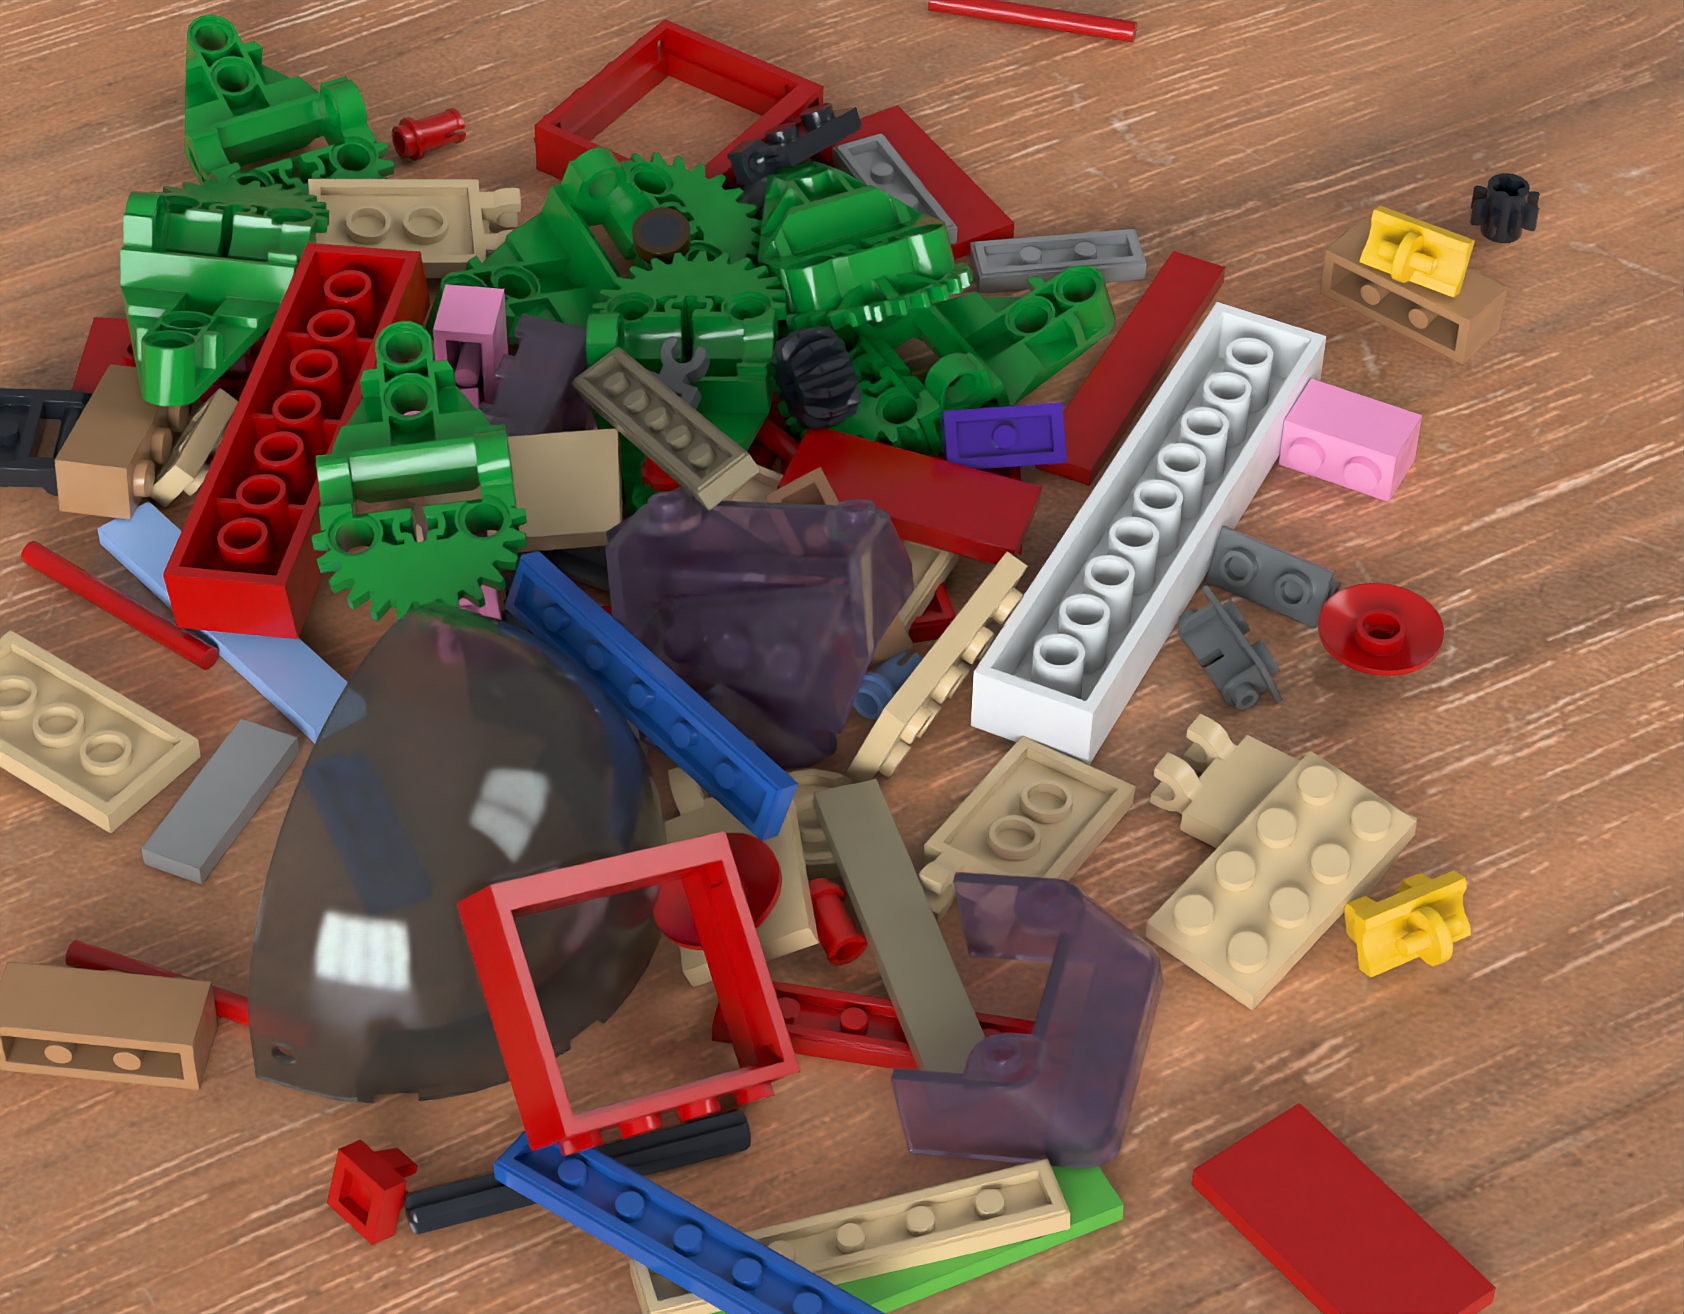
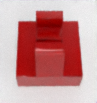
(370, 1188)

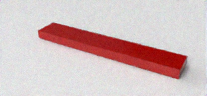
(1134, 363)
(853, 1026)

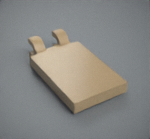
(434, 216)
(563, 482)
(1231, 783)
(1027, 819)
(792, 920)

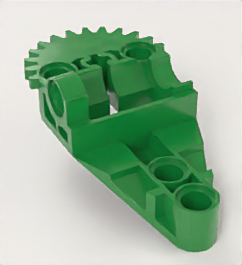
(251, 113)
(851, 250)
(557, 265)
(207, 277)
(702, 305)
(989, 344)
(412, 456)

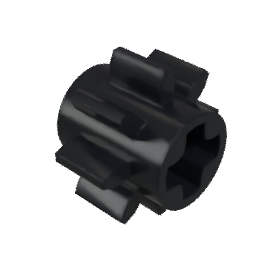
(1504, 208)

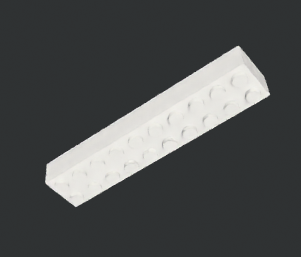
(1145, 536)

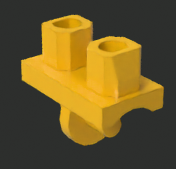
(1417, 251)
(1411, 924)

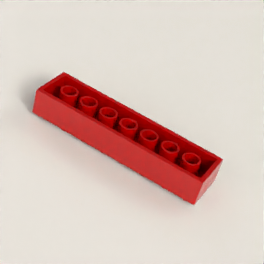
(248, 540)

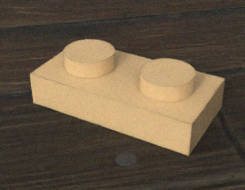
(188, 455)

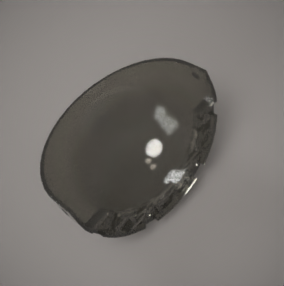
(440, 773)

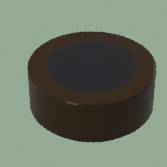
(661, 234)

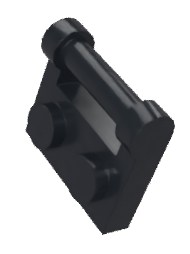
(21, 430)

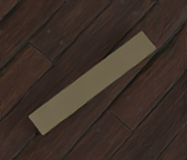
(665, 428)
(899, 926)

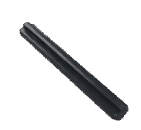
(645, 1154)

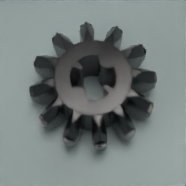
(816, 377)

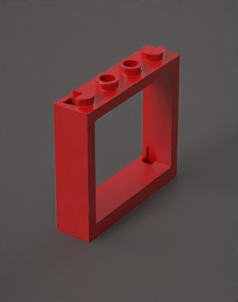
(688, 58)
(731, 955)

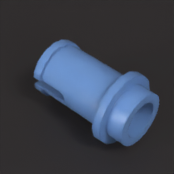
(883, 683)

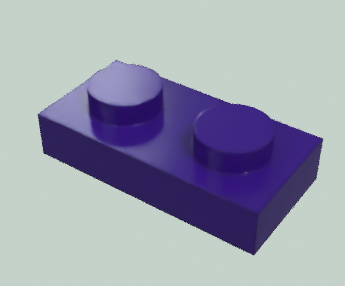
(1004, 436)

